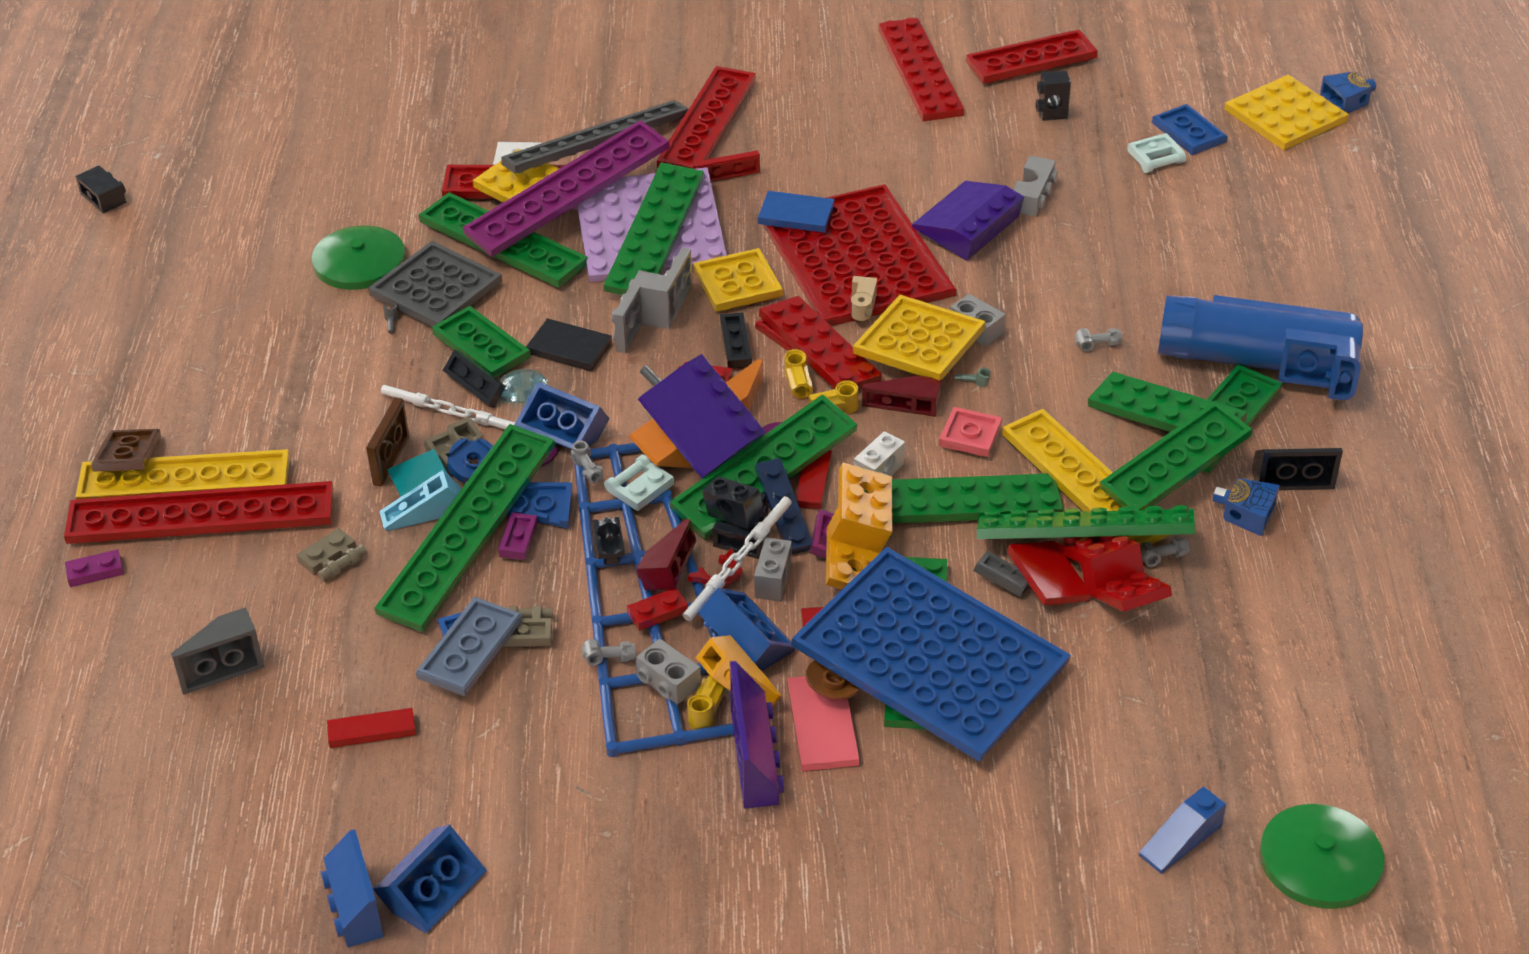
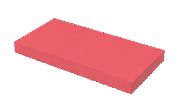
(821, 728)

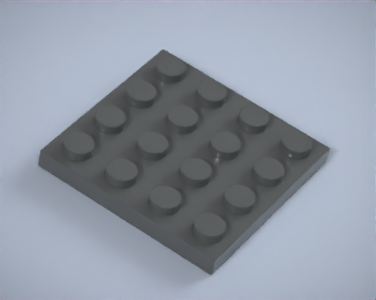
(435, 284)

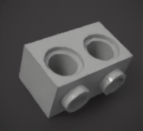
(978, 309)
(773, 569)
(668, 671)

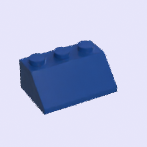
(562, 417)
(737, 615)
(430, 879)
(351, 892)

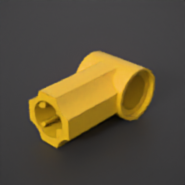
(797, 374)
(844, 396)
(705, 703)

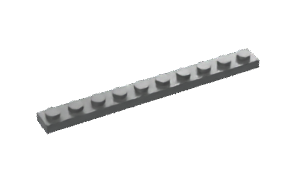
(590, 137)

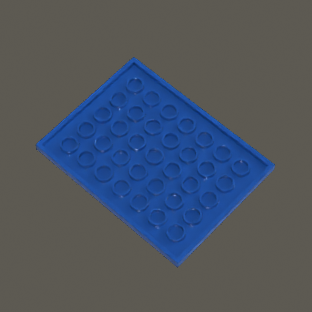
(931, 652)

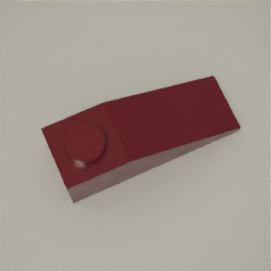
(906, 394)
(667, 558)

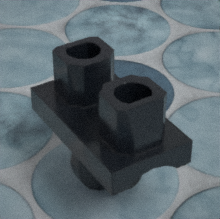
(609, 540)

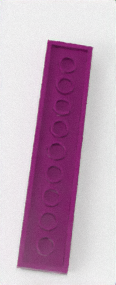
(565, 188)

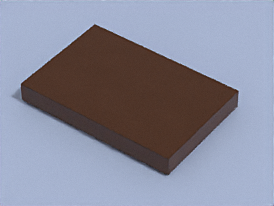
(387, 441)
(126, 450)

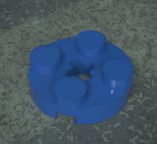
(460, 453)

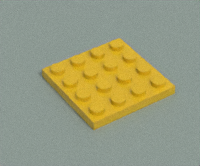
(1286, 112)
(919, 337)

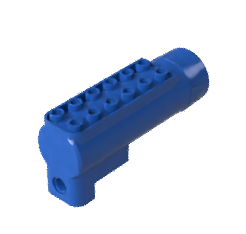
(1297, 341)

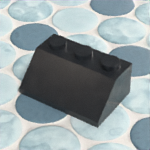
(1298, 468)

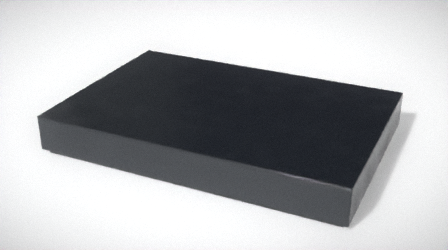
(569, 344)

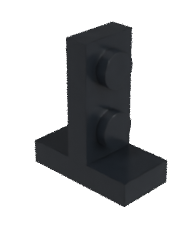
(733, 537)

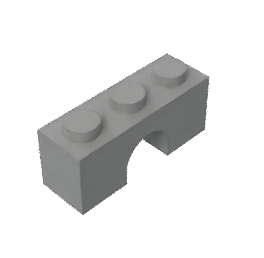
(1036, 184)

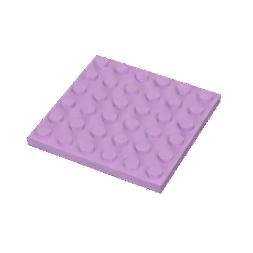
(610, 213)

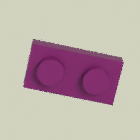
(518, 536)
(819, 538)
(94, 568)

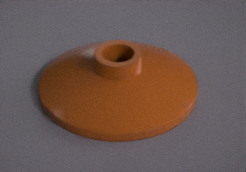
(829, 683)

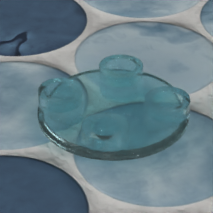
(520, 384)

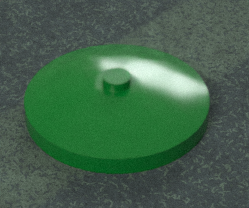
(357, 256)
(1321, 856)

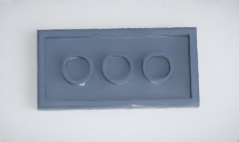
(469, 646)

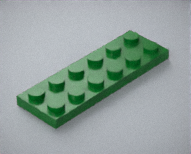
(1247, 392)
(1149, 402)
(1176, 458)

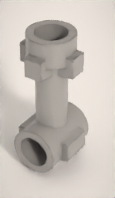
(1086, 341)
(581, 457)
(1152, 555)
(594, 653)

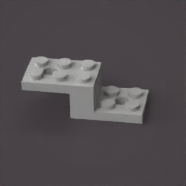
(652, 300)

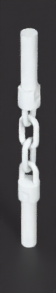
(422, 400)
(759, 533)

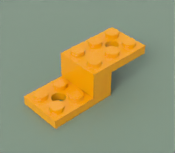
(859, 523)

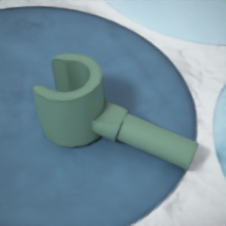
(981, 379)

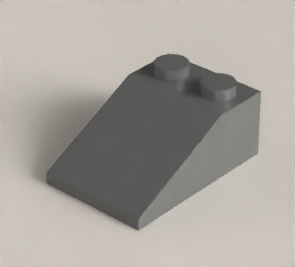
(218, 652)

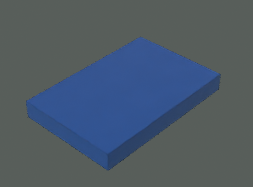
(1189, 129)
(796, 211)

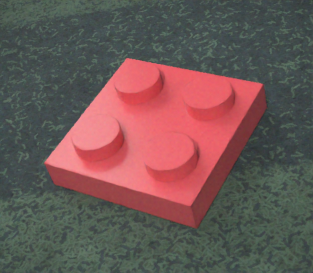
(970, 431)

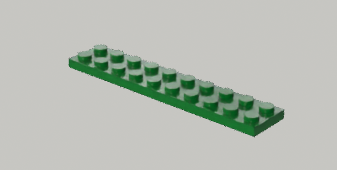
(464, 528)

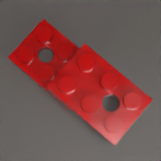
(1114, 570)

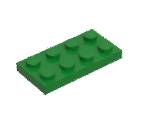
(481, 341)

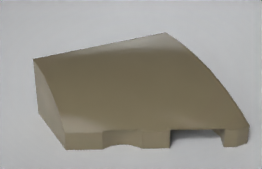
(456, 431)

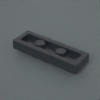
(735, 340)
(474, 378)

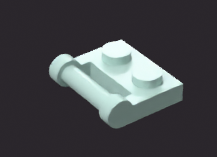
(1154, 147)
(644, 488)

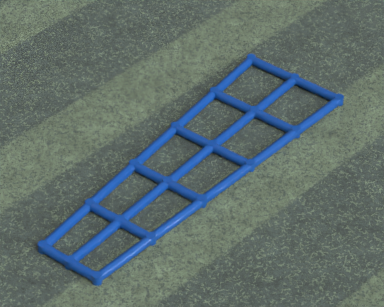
(678, 736)

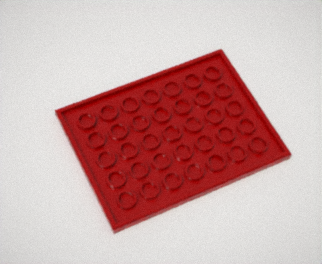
(865, 239)

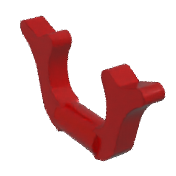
(702, 577)

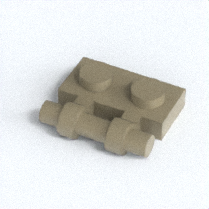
(331, 554)
(534, 628)

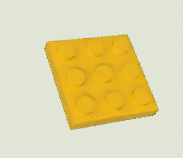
(504, 184)
(737, 279)

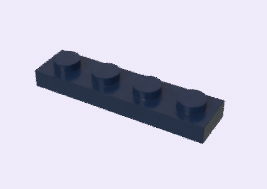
(776, 486)

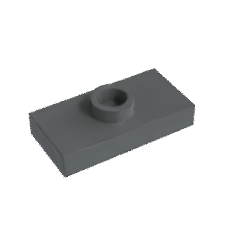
(1001, 573)

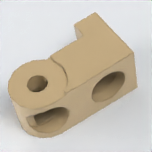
(863, 297)

